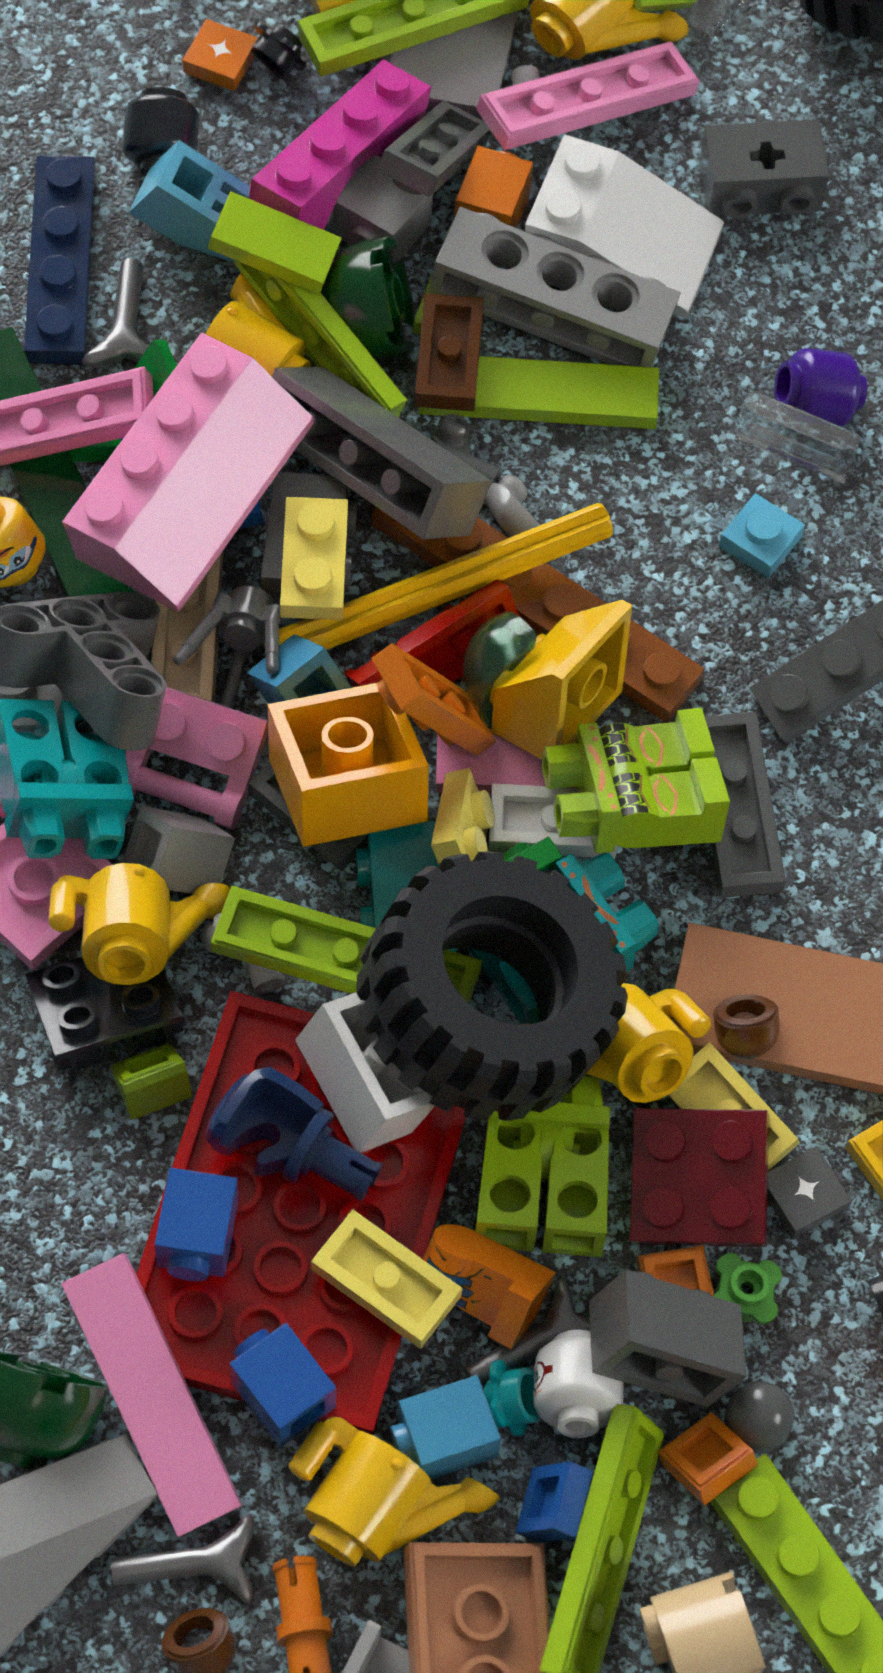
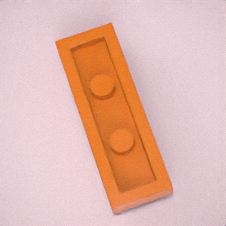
(430, 700)

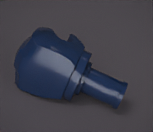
(298, 1126)

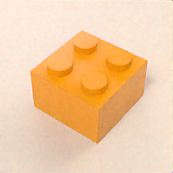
(347, 764)

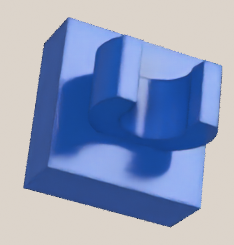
(554, 1502)

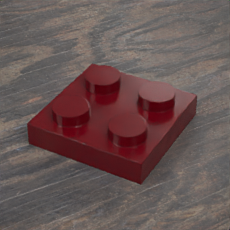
(699, 1177)

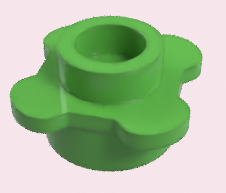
(762, 1278)

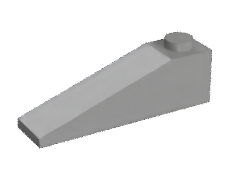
(60, 1522)

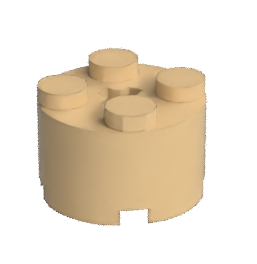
(702, 1629)

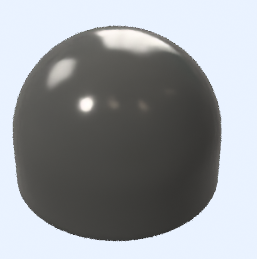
(760, 1416)

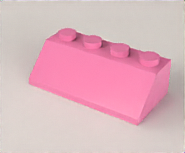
(187, 473)

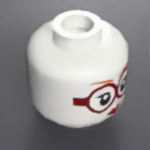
(568, 1391)

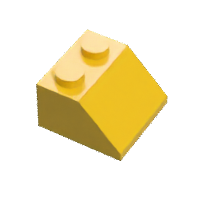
(563, 679)

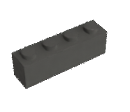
(384, 457)

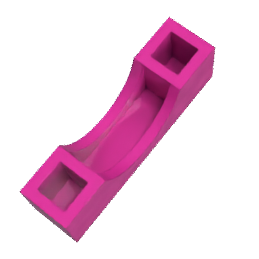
(322, 160)

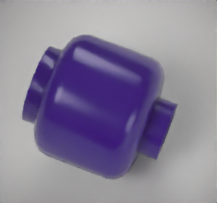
(822, 384)

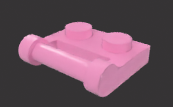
(207, 737)

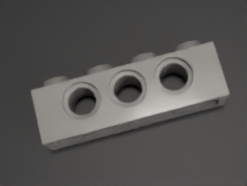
(565, 317)

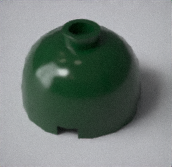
(372, 296)
(45, 1410)

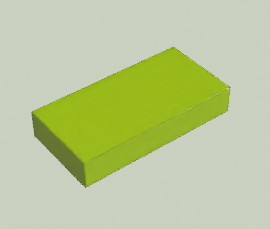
(274, 242)

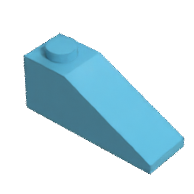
(185, 197)

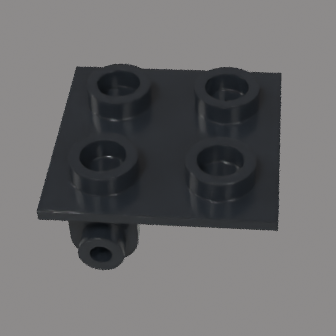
(92, 1013)

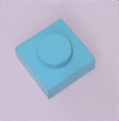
(761, 535)

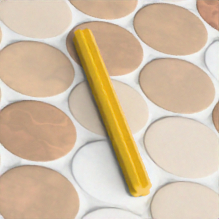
(457, 577)

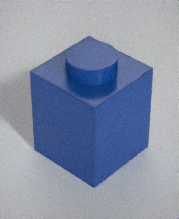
(196, 1224)
(281, 1383)

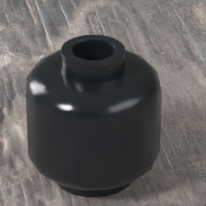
(156, 123)

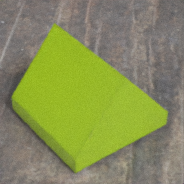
(152, 1080)

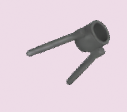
(246, 621)

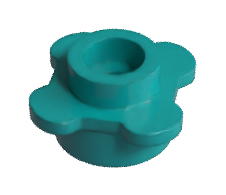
(511, 1397)

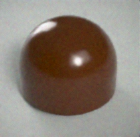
(747, 1036)
(210, 1656)

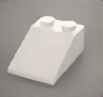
(626, 215)

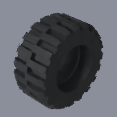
(535, 929)

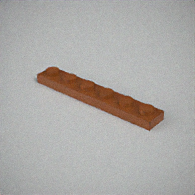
(654, 671)

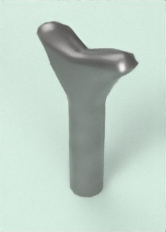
(122, 339)
(559, 1319)
(218, 1560)

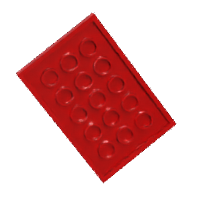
(287, 1224)

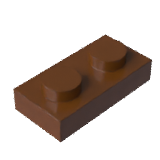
(449, 352)

